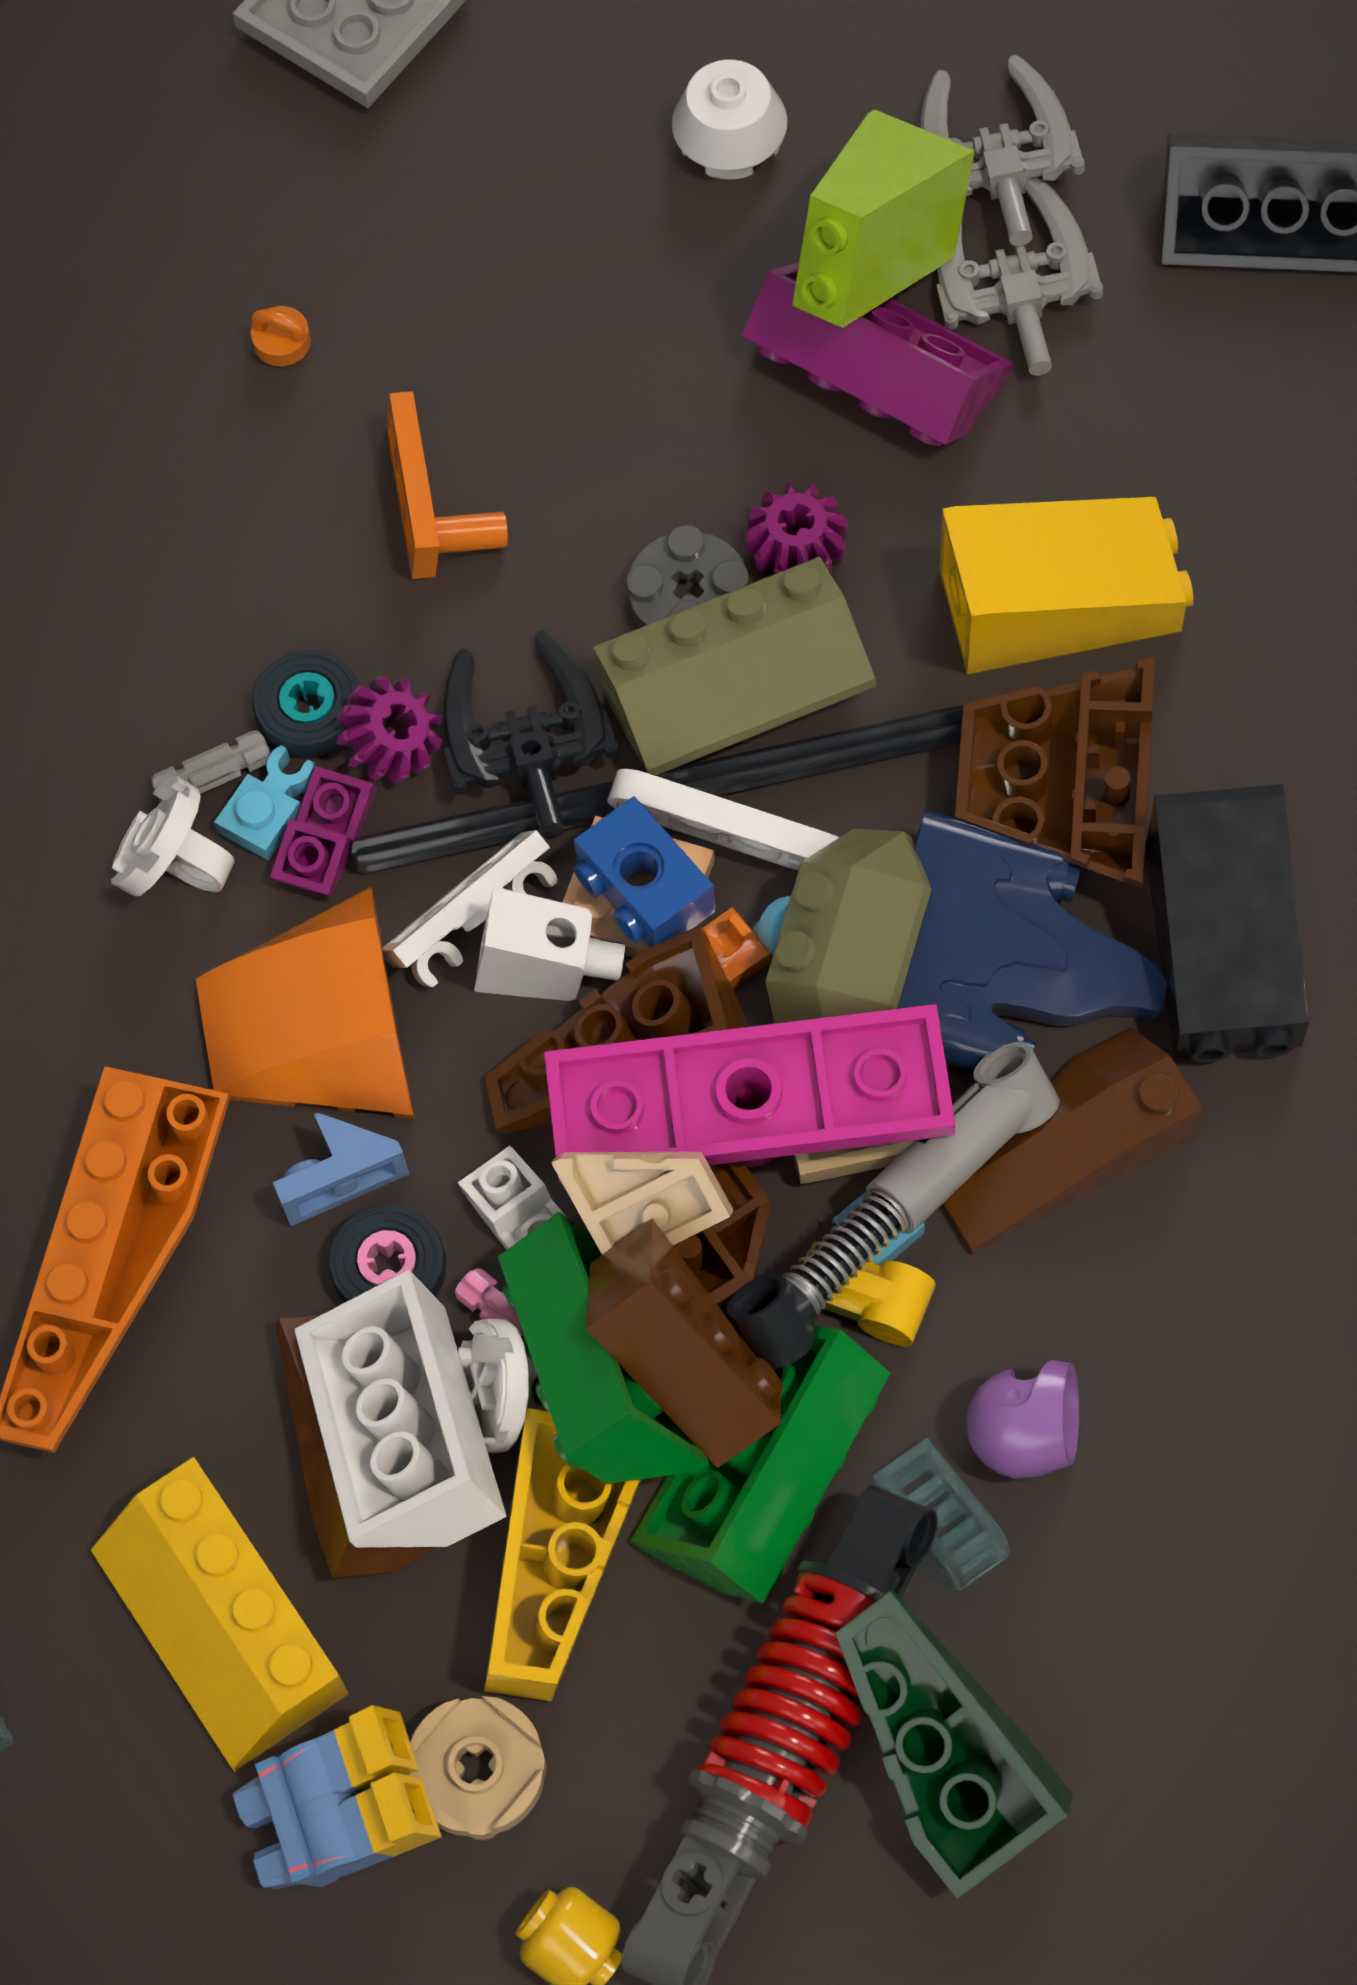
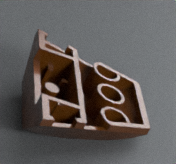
(1065, 768)

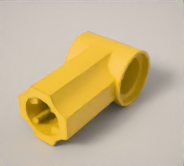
(885, 1300)

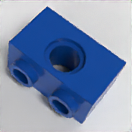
(634, 843)

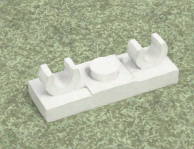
(467, 906)

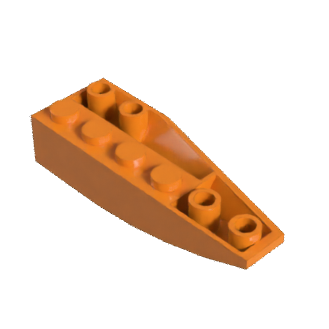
(112, 1238)

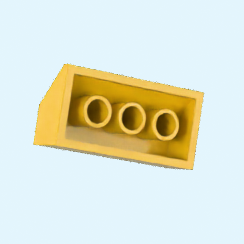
(216, 1615)

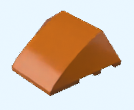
(308, 1018)

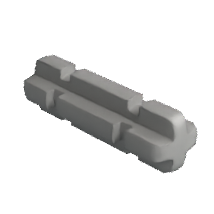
(219, 763)

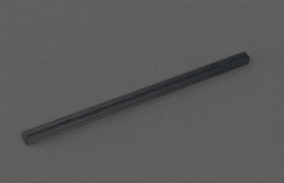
(712, 776)

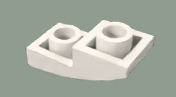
(509, 1197)

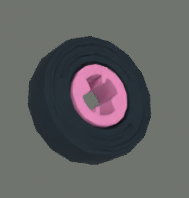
(385, 1231)

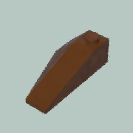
(1114, 1114)

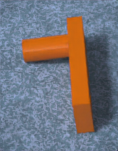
(423, 532)

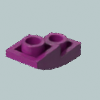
(320, 839)

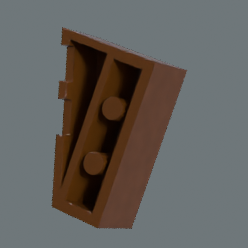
(680, 1345)

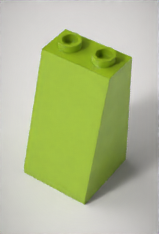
(880, 218)

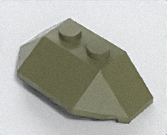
(849, 928)

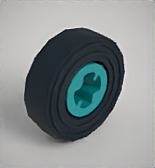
(296, 677)

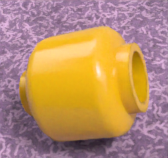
(570, 1939)

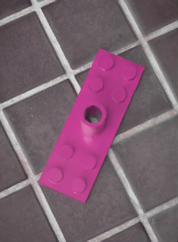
(757, 1089)

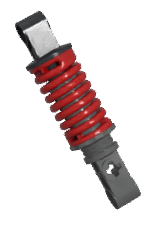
(780, 1731)

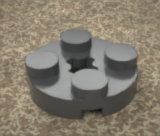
(682, 557)

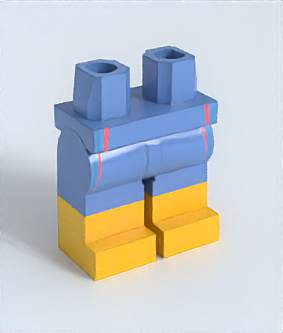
(339, 1802)

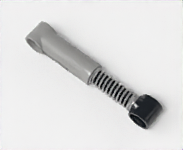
(1008, 1098)

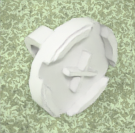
(498, 1381)

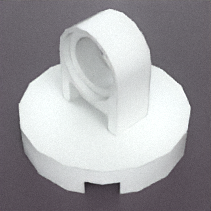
(167, 843)

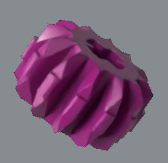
(795, 530)
(369, 737)

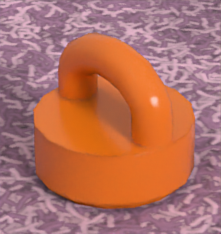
(280, 335)

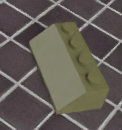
(734, 667)

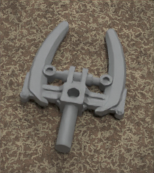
(1002, 166)
(1021, 291)

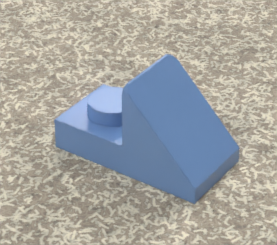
(356, 1166)

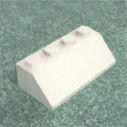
(399, 1419)

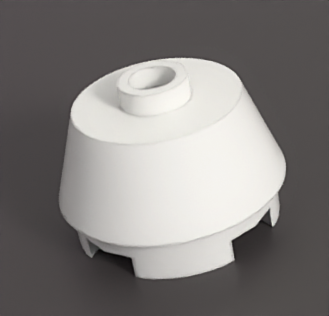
(729, 119)

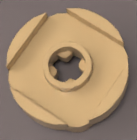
(516, 1765)

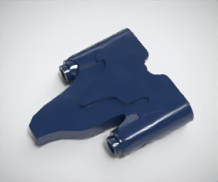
(1008, 948)

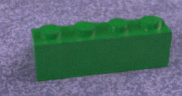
(595, 1405)
(745, 1517)

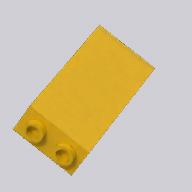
(1059, 578)

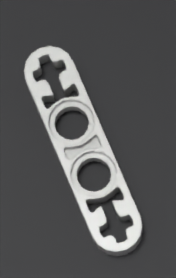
(719, 819)

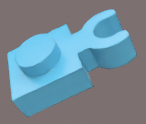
(261, 810)

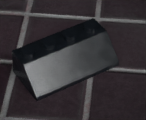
(1260, 203)

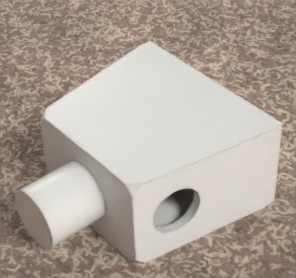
(541, 948)

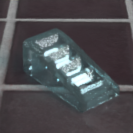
(969, 1547)

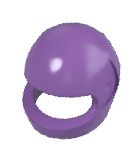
(1026, 1424)

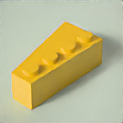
(552, 1562)

